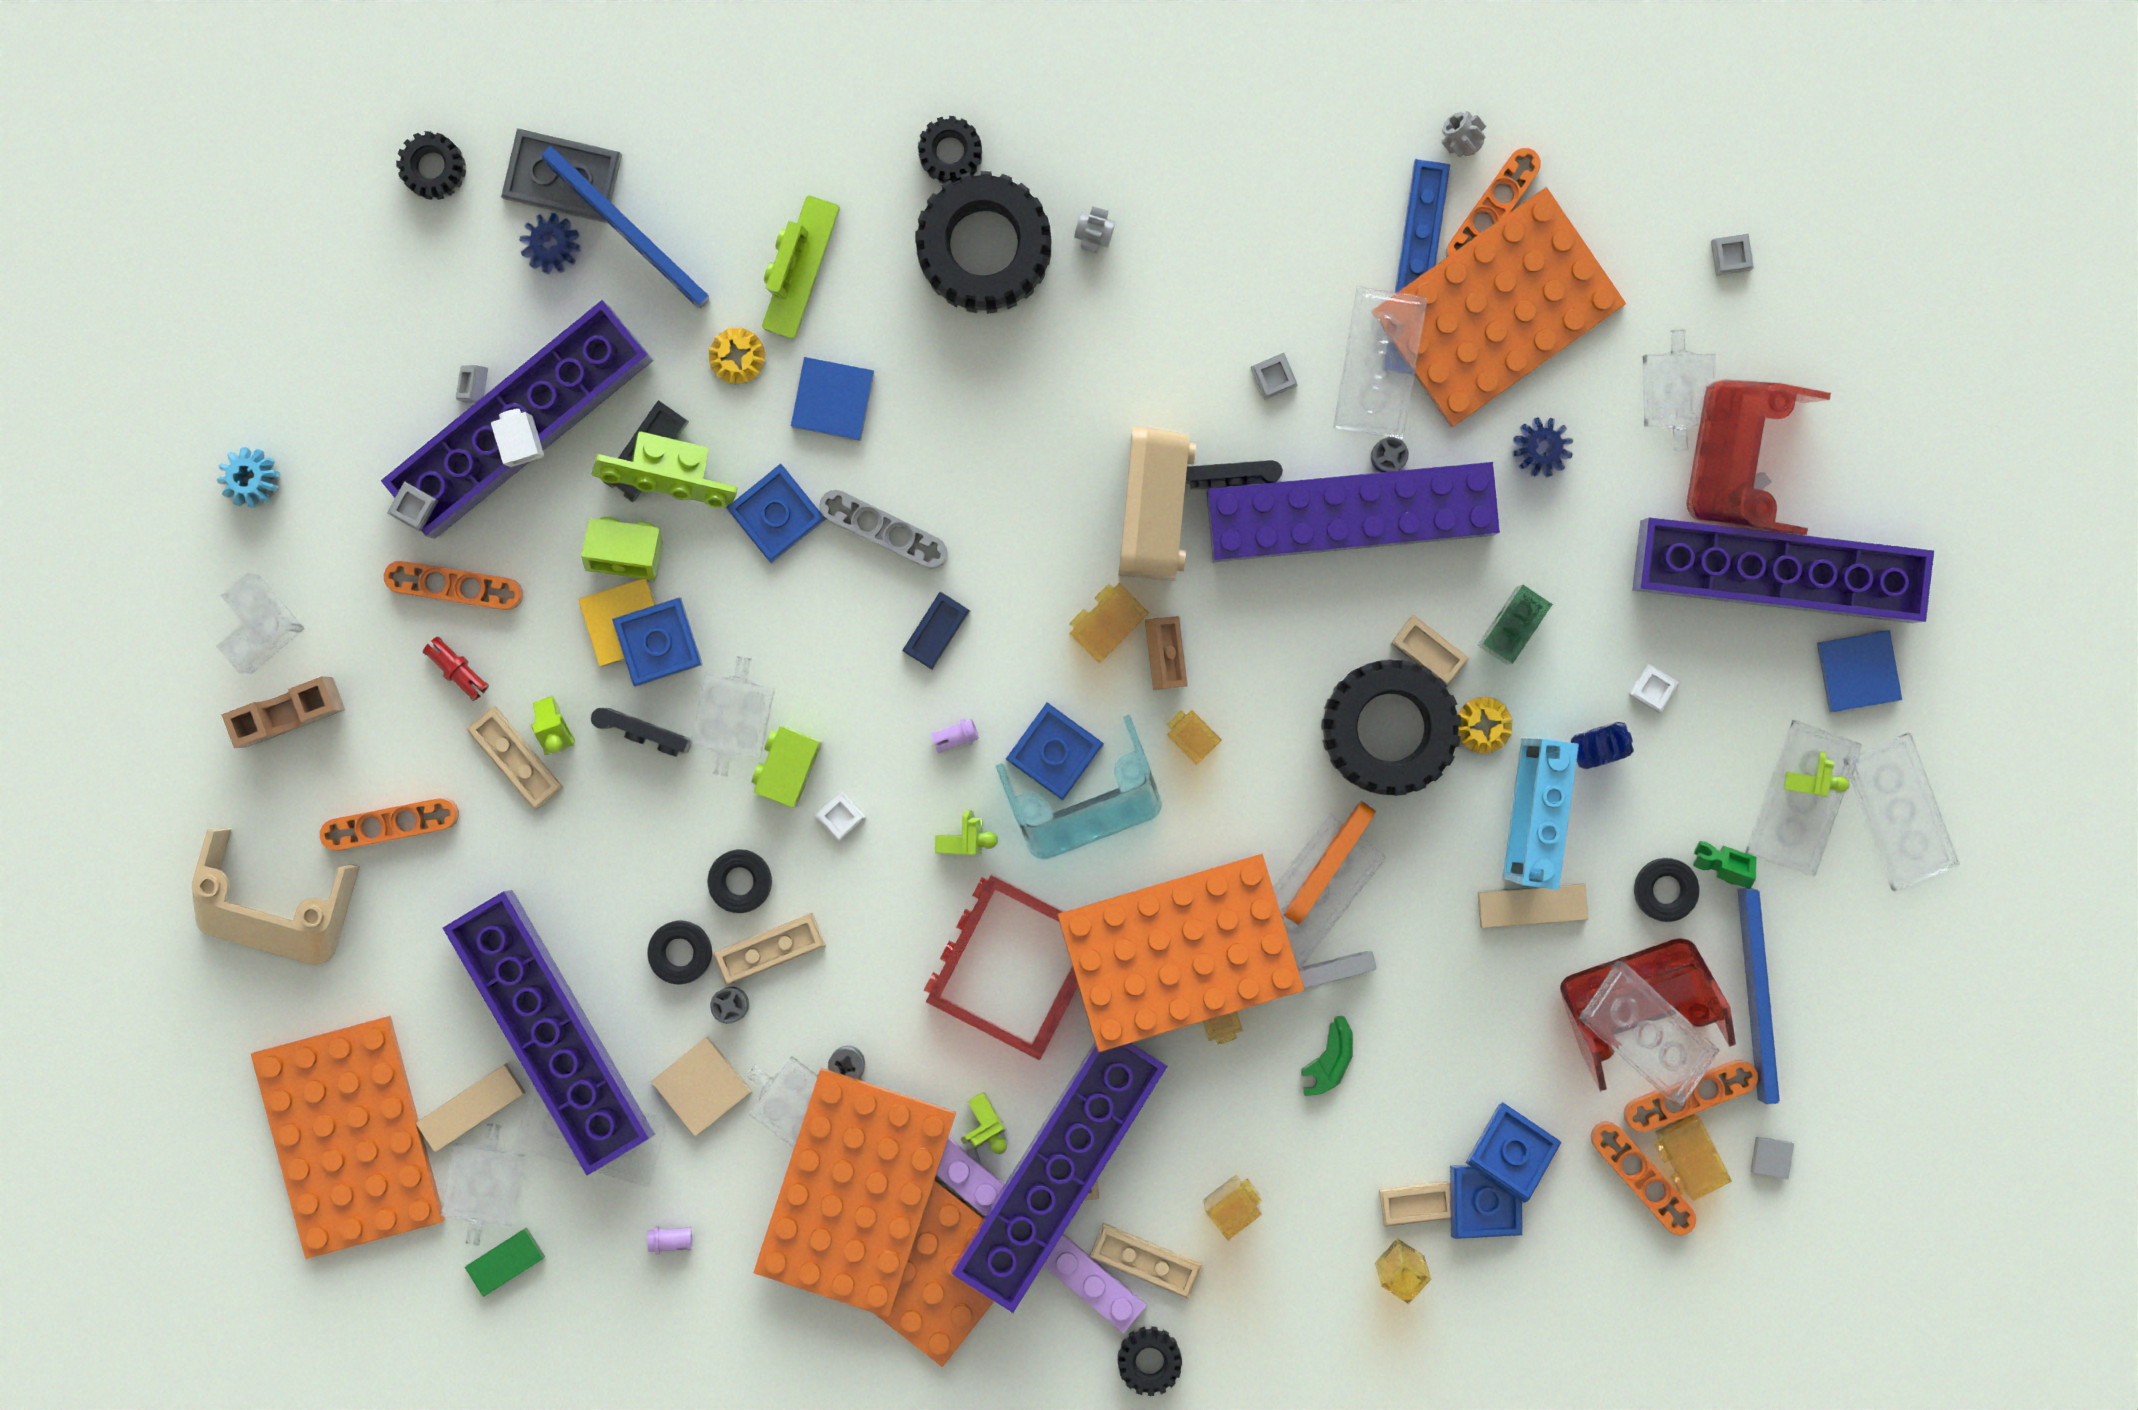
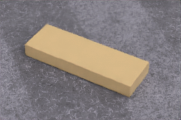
(514, 758)
(1532, 906)
(769, 949)
(470, 1107)
(1145, 1260)

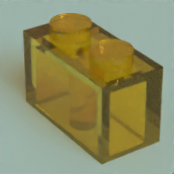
(1108, 622)
(1692, 1157)
(1233, 1206)

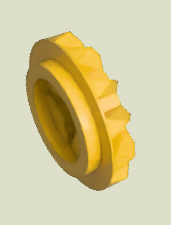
(751, 363)
(1497, 736)

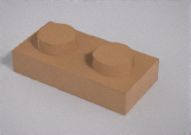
(1166, 653)

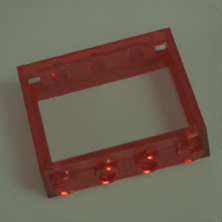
(954, 951)

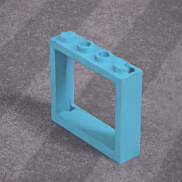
(1540, 813)

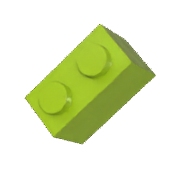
(622, 548)
(786, 766)

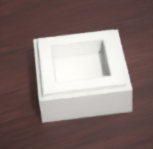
(1654, 688)
(840, 816)

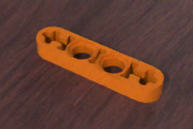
(1488, 203)
(453, 585)
(389, 824)
(1329, 862)
(1695, 1102)
(1646, 1175)

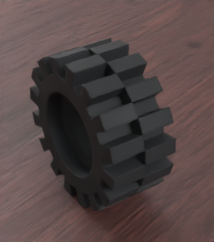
(944, 129)
(416, 150)
(1149, 1382)

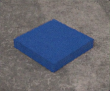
(832, 398)
(775, 513)
(657, 642)
(1859, 671)
(1054, 751)
(1513, 1152)
(1481, 1206)

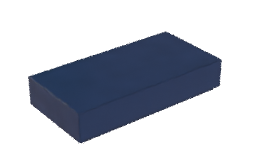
(936, 630)

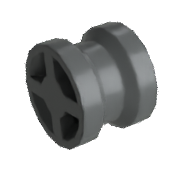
(1395, 452)
(726, 1010)
(848, 1058)

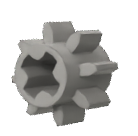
(1463, 134)
(1094, 229)

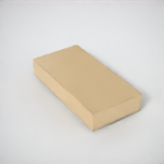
(1430, 650)
(1415, 1203)

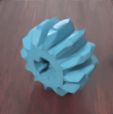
(240, 468)

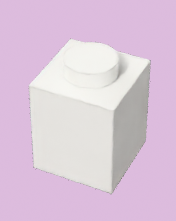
(517, 438)

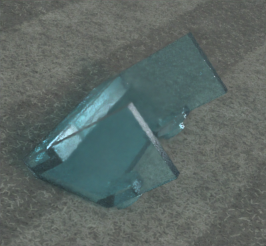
(1091, 820)

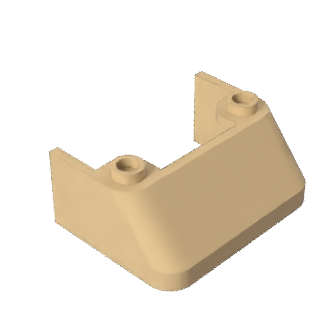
(1155, 504)
(306, 938)

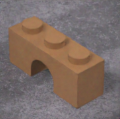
(283, 713)

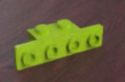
(797, 265)
(667, 468)

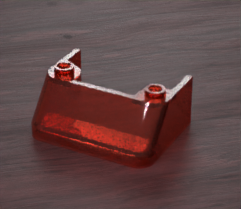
(1730, 449)
(1673, 971)

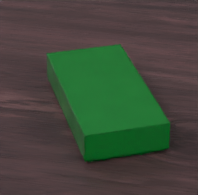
(504, 1262)

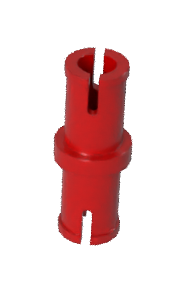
(455, 668)

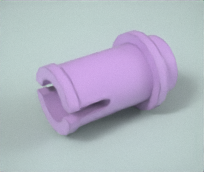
(955, 735)
(669, 1239)

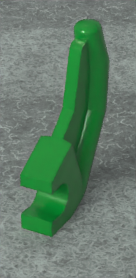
(1333, 1061)

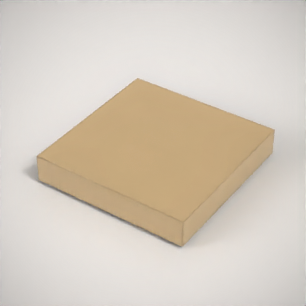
(701, 1086)

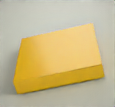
(609, 604)

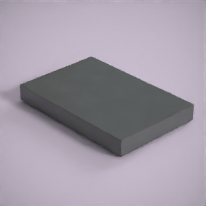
(535, 184)

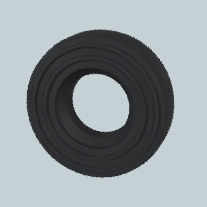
(761, 881)
(1688, 889)
(701, 952)

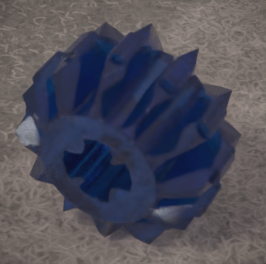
(556, 253)
(1554, 449)
(1603, 745)

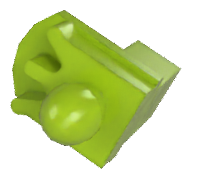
(551, 727)
(1818, 784)
(971, 839)
(990, 1127)

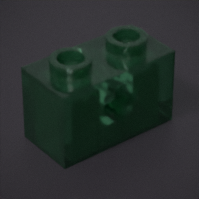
(1514, 624)

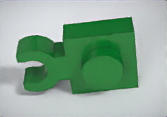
(1731, 865)

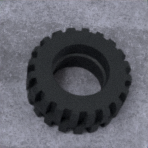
(976, 195)
(1438, 739)

